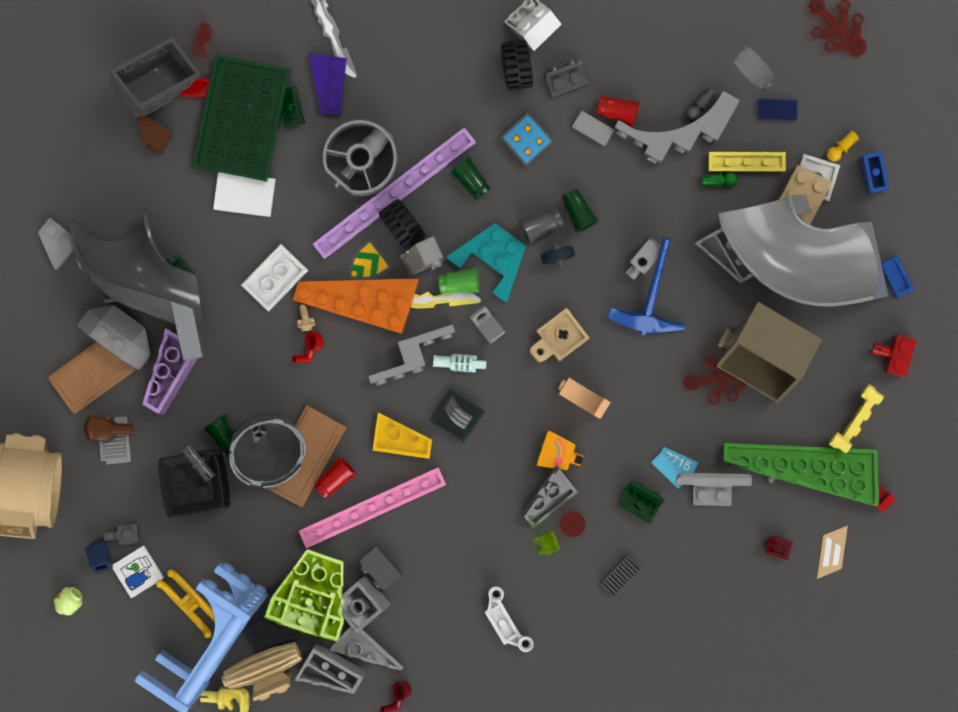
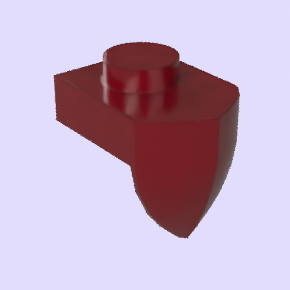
(778, 547)

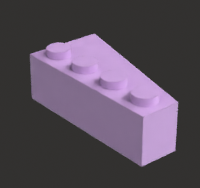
(168, 374)

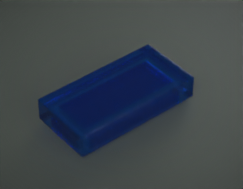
(777, 109)

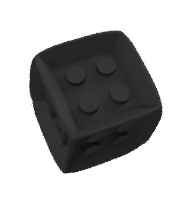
(186, 491)

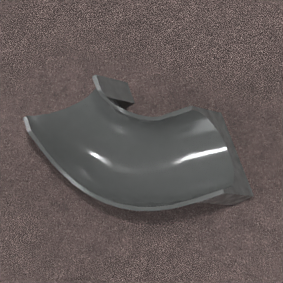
(141, 279)

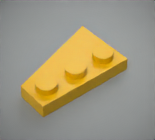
(399, 439)

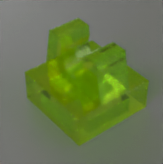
(548, 543)

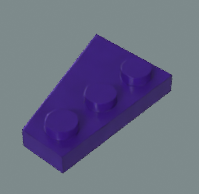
(329, 82)

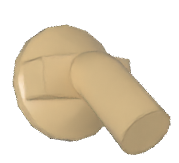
(305, 322)

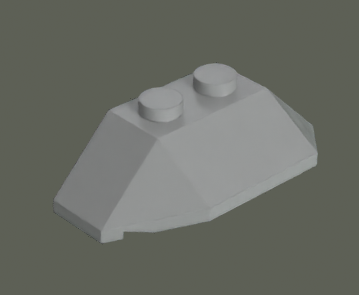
(118, 334)

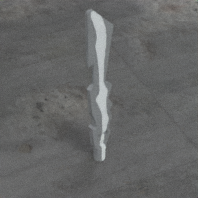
(331, 31)

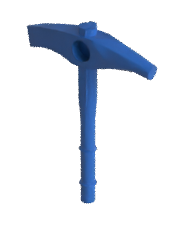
(645, 320)

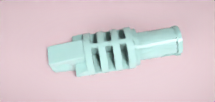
(459, 362)

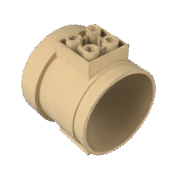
(28, 485)

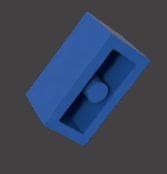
(874, 172)

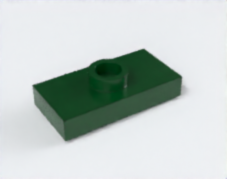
(292, 109)

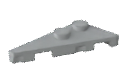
(365, 648)

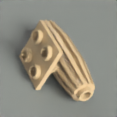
(264, 671)

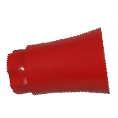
(619, 109)
(335, 477)

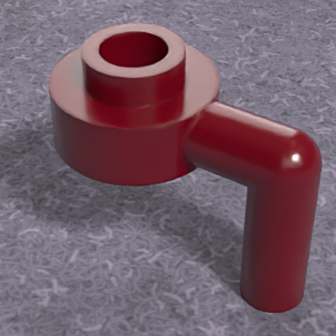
(401, 692)

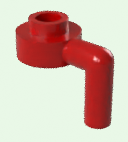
(313, 343)

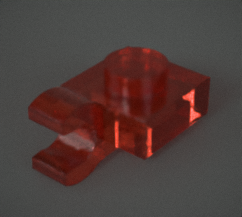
(204, 35)

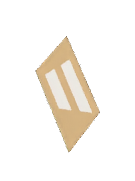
(832, 552)

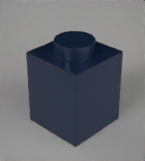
(99, 556)

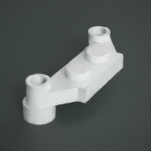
(503, 623)

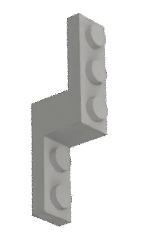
(412, 355)

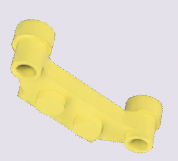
(871, 397)

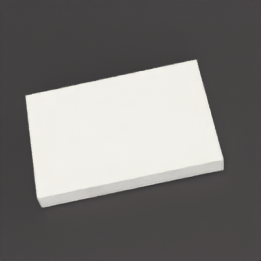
(244, 195)
(274, 277)

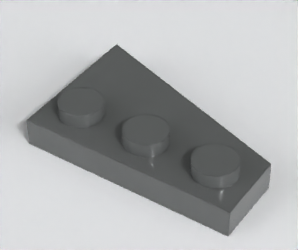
(549, 497)

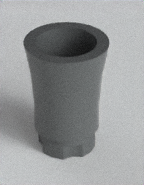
(540, 225)

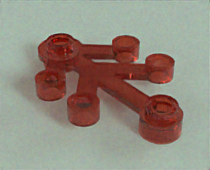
(839, 29)
(723, 378)

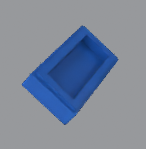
(897, 277)

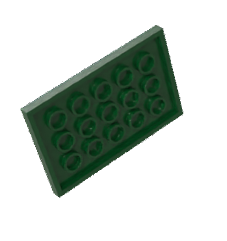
(241, 118)

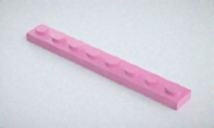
(372, 507)

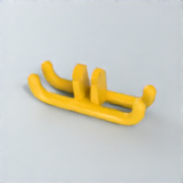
(189, 602)

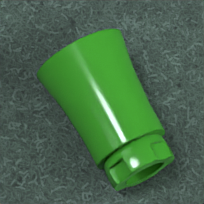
(460, 281)

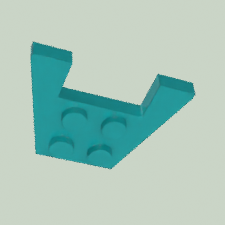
(497, 250)

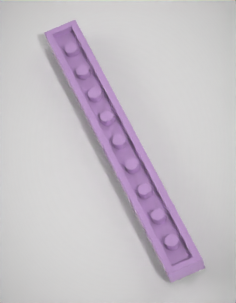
(396, 190)

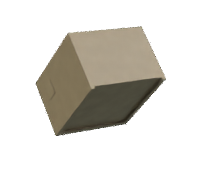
(767, 352)

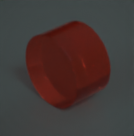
(572, 524)

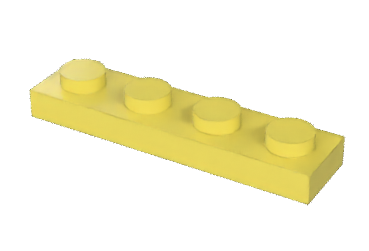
(746, 161)

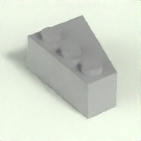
(720, 250)
(422, 256)
(330, 670)

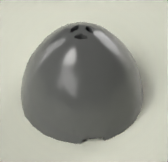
(266, 457)

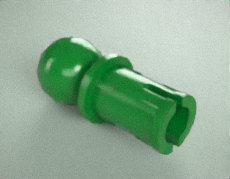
(729, 180)

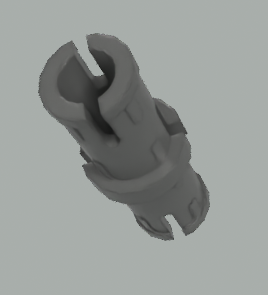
(198, 463)

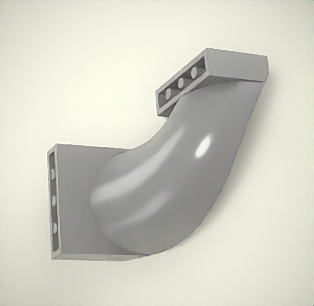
(804, 260)

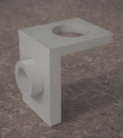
(487, 325)

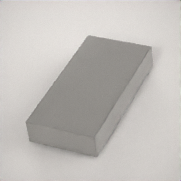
(593, 128)

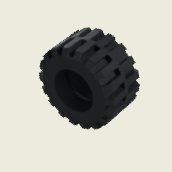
(516, 65)
(402, 224)

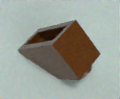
(154, 134)

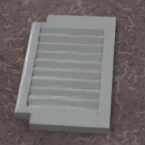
(116, 450)

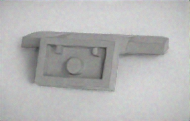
(713, 488)

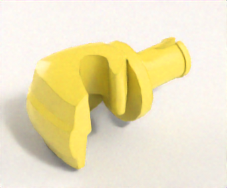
(225, 697)

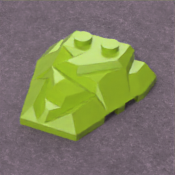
(310, 597)

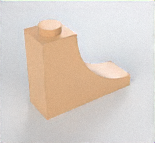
(583, 397)

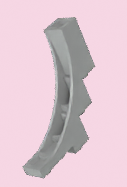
(709, 126)

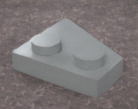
(56, 242)

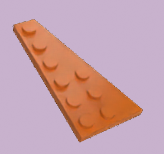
(375, 302)

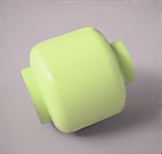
(68, 601)

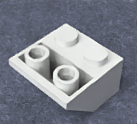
(533, 23)

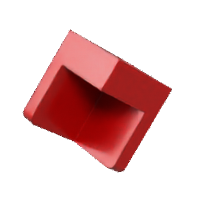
(885, 499)

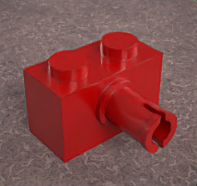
(897, 355)

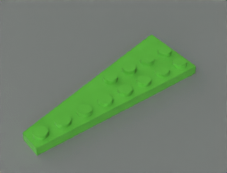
(820, 468)

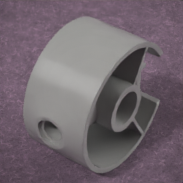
(372, 144)

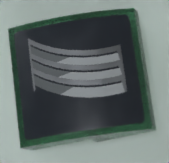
(457, 415)

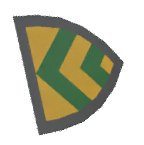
(368, 262)

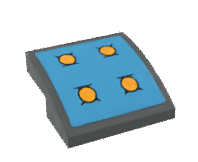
(526, 138)

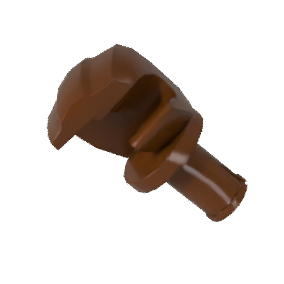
(104, 429)

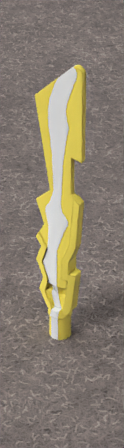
(429, 301)

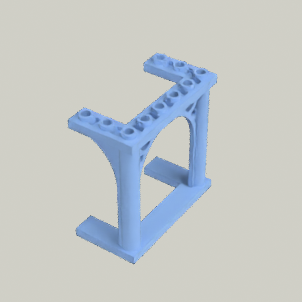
(231, 617)

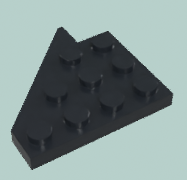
(267, 632)

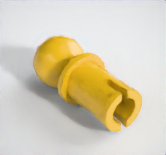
(835, 153)

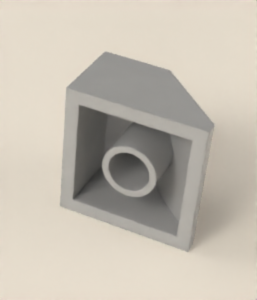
(363, 604)

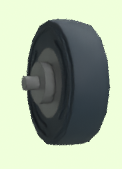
(557, 255)

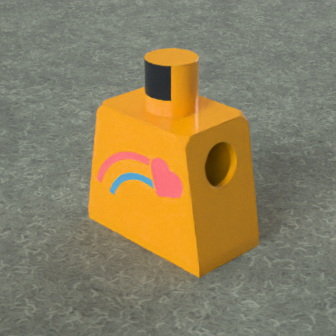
(558, 452)

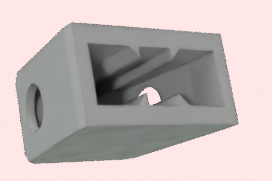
(650, 251)

